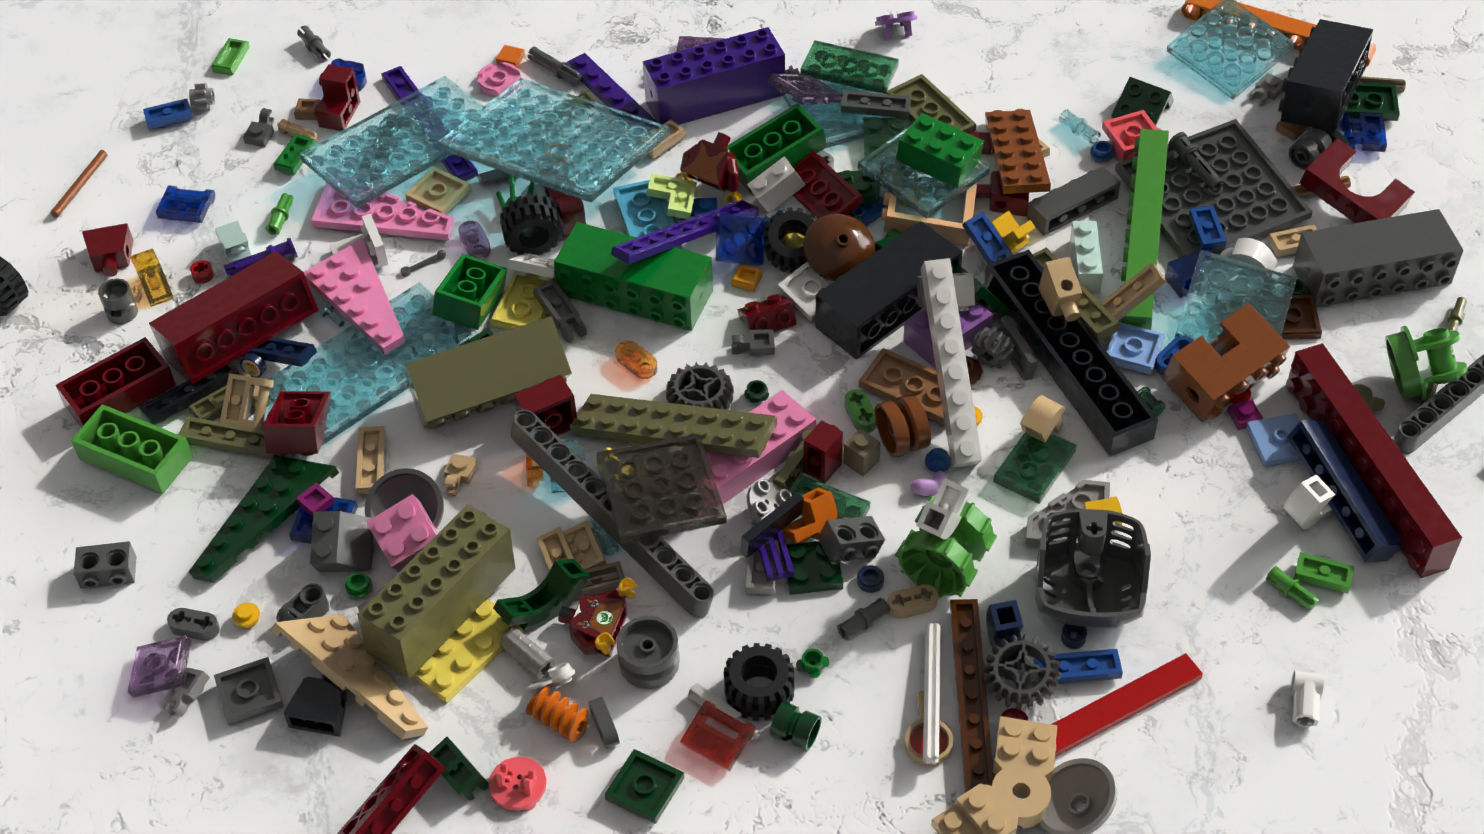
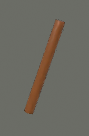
(79, 183)

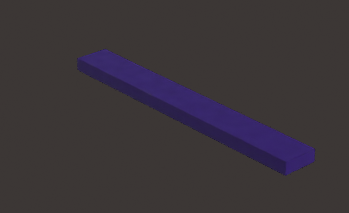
(402, 86)
(678, 233)

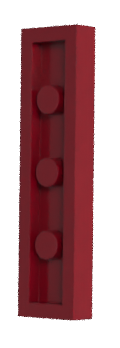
(395, 794)

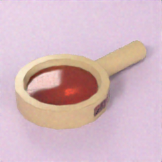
(914, 737)

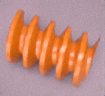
(557, 714)

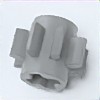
(202, 96)

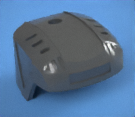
(1094, 598)

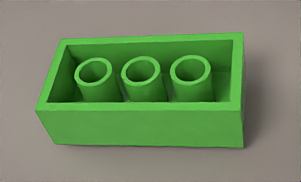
(132, 448)

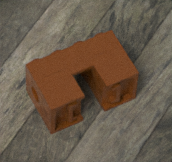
(1213, 373)

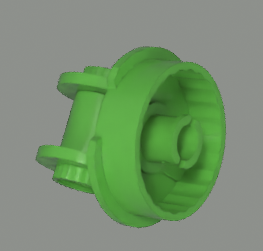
(1403, 356)

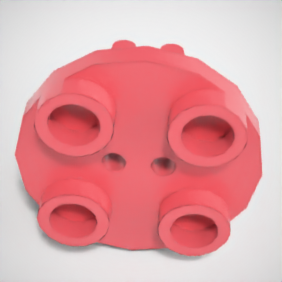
(505, 779)

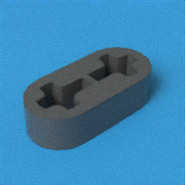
(194, 621)
(603, 722)

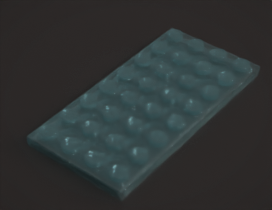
(391, 142)
(361, 374)

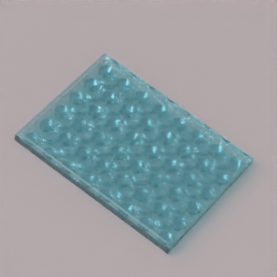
(555, 139)

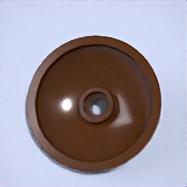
(830, 256)

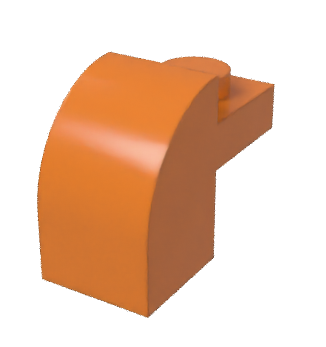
(816, 510)

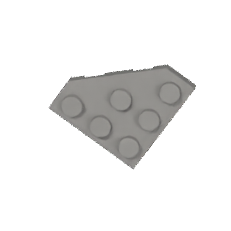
(1083, 492)

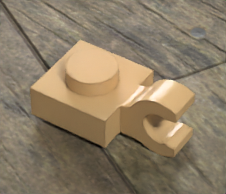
(459, 470)

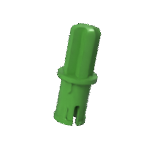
(279, 214)
(1291, 588)

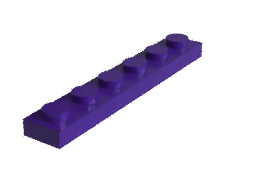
(606, 88)

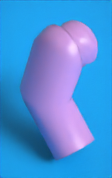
(928, 487)

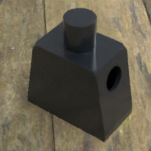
(317, 707)

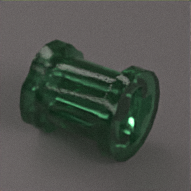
(1156, 406)

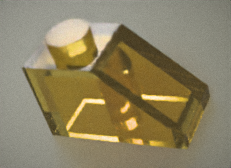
(151, 277)

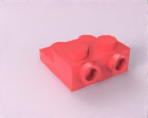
(1124, 130)

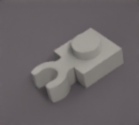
(1266, 87)
(191, 689)

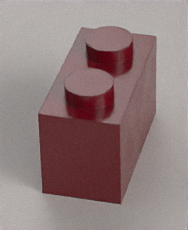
(823, 451)

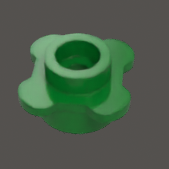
(810, 656)

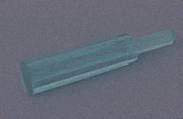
(326, 308)

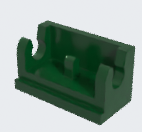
(459, 770)

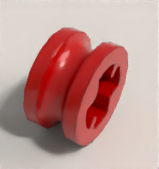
(207, 274)

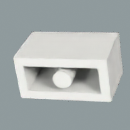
(776, 184)

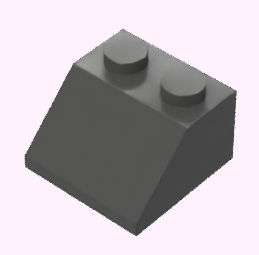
(341, 542)

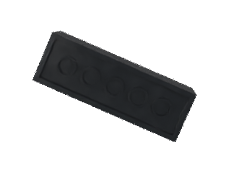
(1325, 75)
(880, 291)

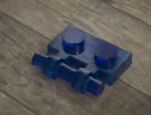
(1371, 128)

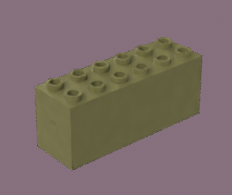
(485, 372)
(437, 591)

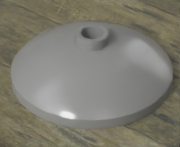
(1080, 797)

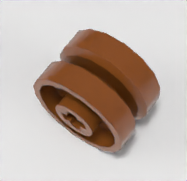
(902, 425)

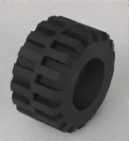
(531, 224)
(779, 226)
(12, 288)
(758, 662)

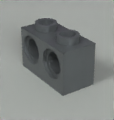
(851, 538)
(105, 565)

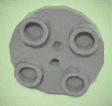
(765, 498)

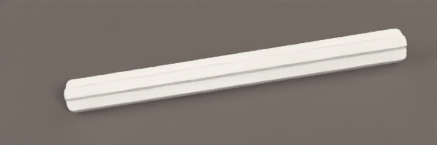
(931, 694)

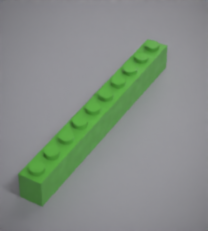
(1145, 216)

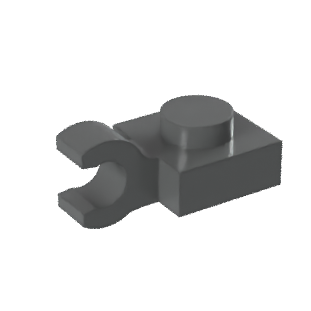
(261, 131)
(757, 342)

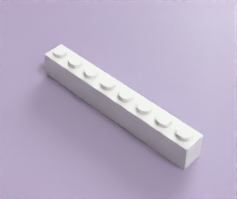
(951, 363)

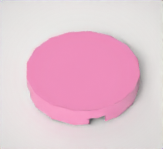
(497, 78)

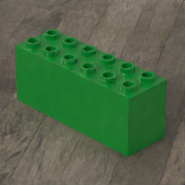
(662, 287)

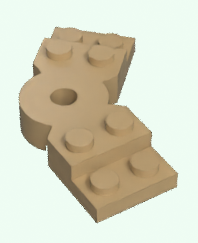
(1021, 767)

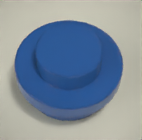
(1101, 151)
(937, 460)

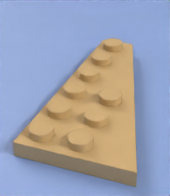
(343, 659)

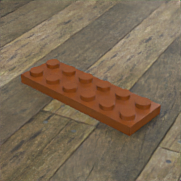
(1017, 152)

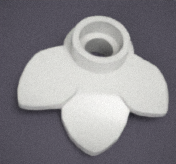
(558, 674)

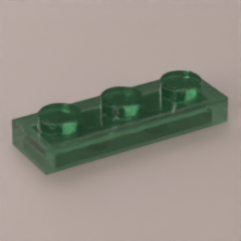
(847, 504)

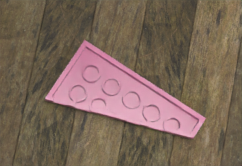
(355, 290)

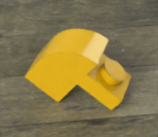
(1011, 233)

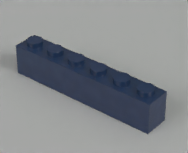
(1352, 500)

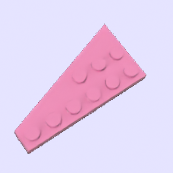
(388, 213)

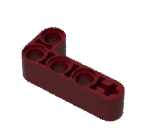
(569, 207)

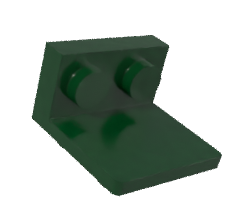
(1142, 96)

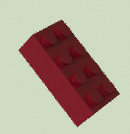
(117, 382)

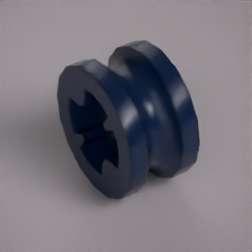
(1073, 643)

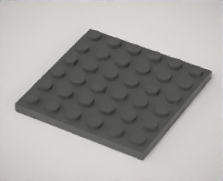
(1249, 204)

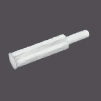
(701, 694)

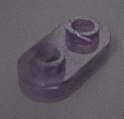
(474, 239)

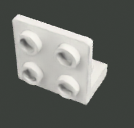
(371, 239)

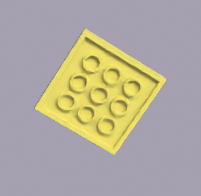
(464, 653)

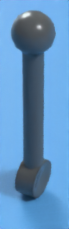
(406, 271)

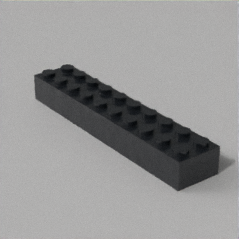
(1072, 357)

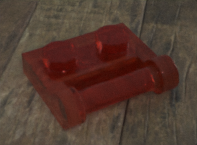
(713, 743)

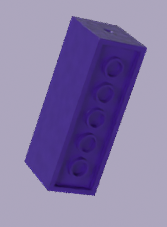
(713, 77)

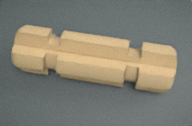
(291, 128)

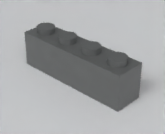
(1073, 200)

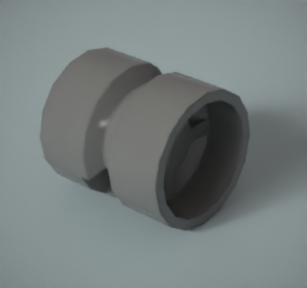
(1309, 148)
(118, 301)

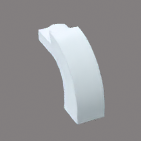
(1309, 502)

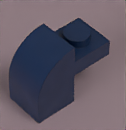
(1003, 622)

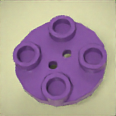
(888, 20)

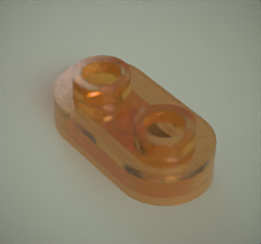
(639, 363)
(533, 472)

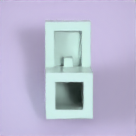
(233, 241)

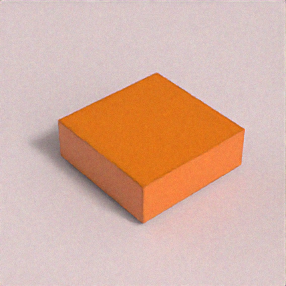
(510, 55)

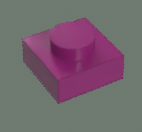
(1243, 413)
(315, 499)

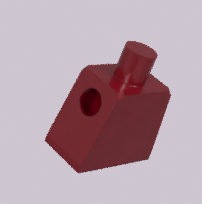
(1000, 202)
(109, 248)

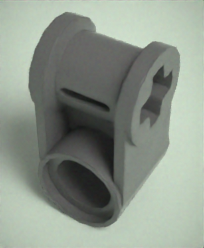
(302, 604)

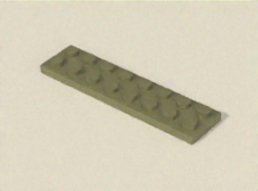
(654, 421)

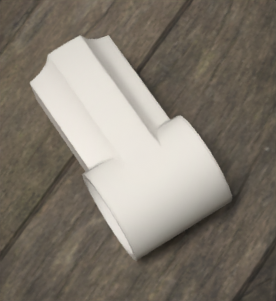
(1307, 695)

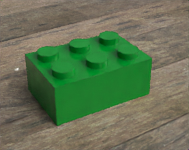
(939, 150)
(469, 291)

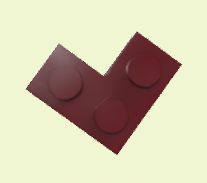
(339, 97)

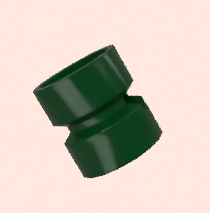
(797, 726)

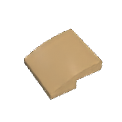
(573, 543)

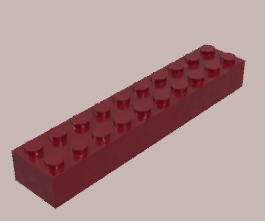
(1406, 502)

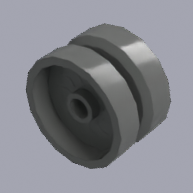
(648, 652)

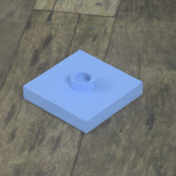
(1135, 347)
(1271, 441)

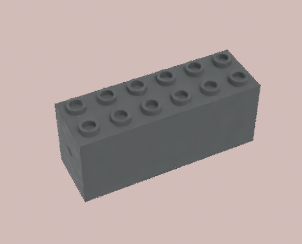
(1377, 257)

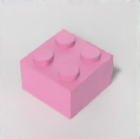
(402, 531)

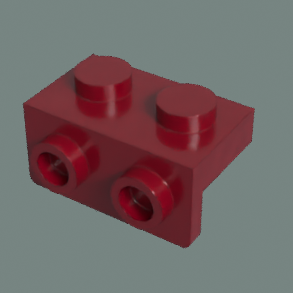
(771, 314)

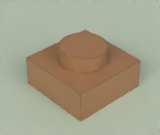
(1290, 130)

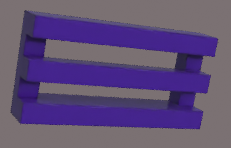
(785, 556)

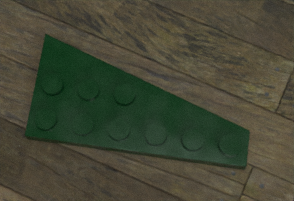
(261, 510)

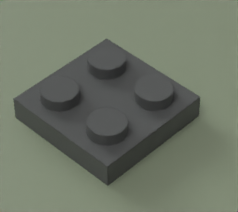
(248, 691)

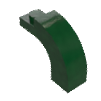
(544, 602)

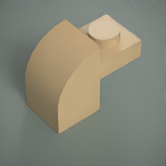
(1043, 418)

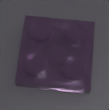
(159, 666)

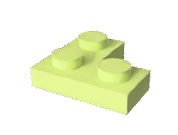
(676, 190)

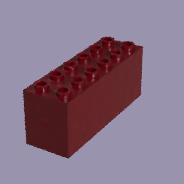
(234, 317)

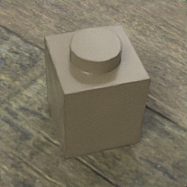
(861, 452)

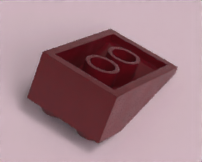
(296, 423)

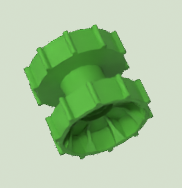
(949, 561)

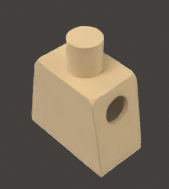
(1061, 288)

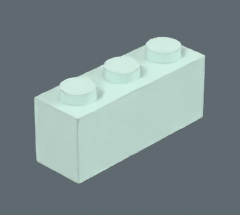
(1086, 254)

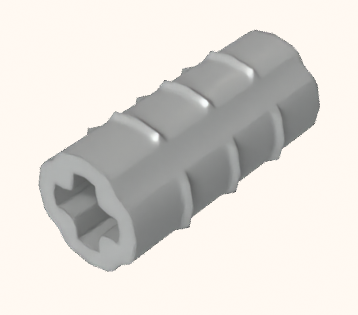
(527, 653)

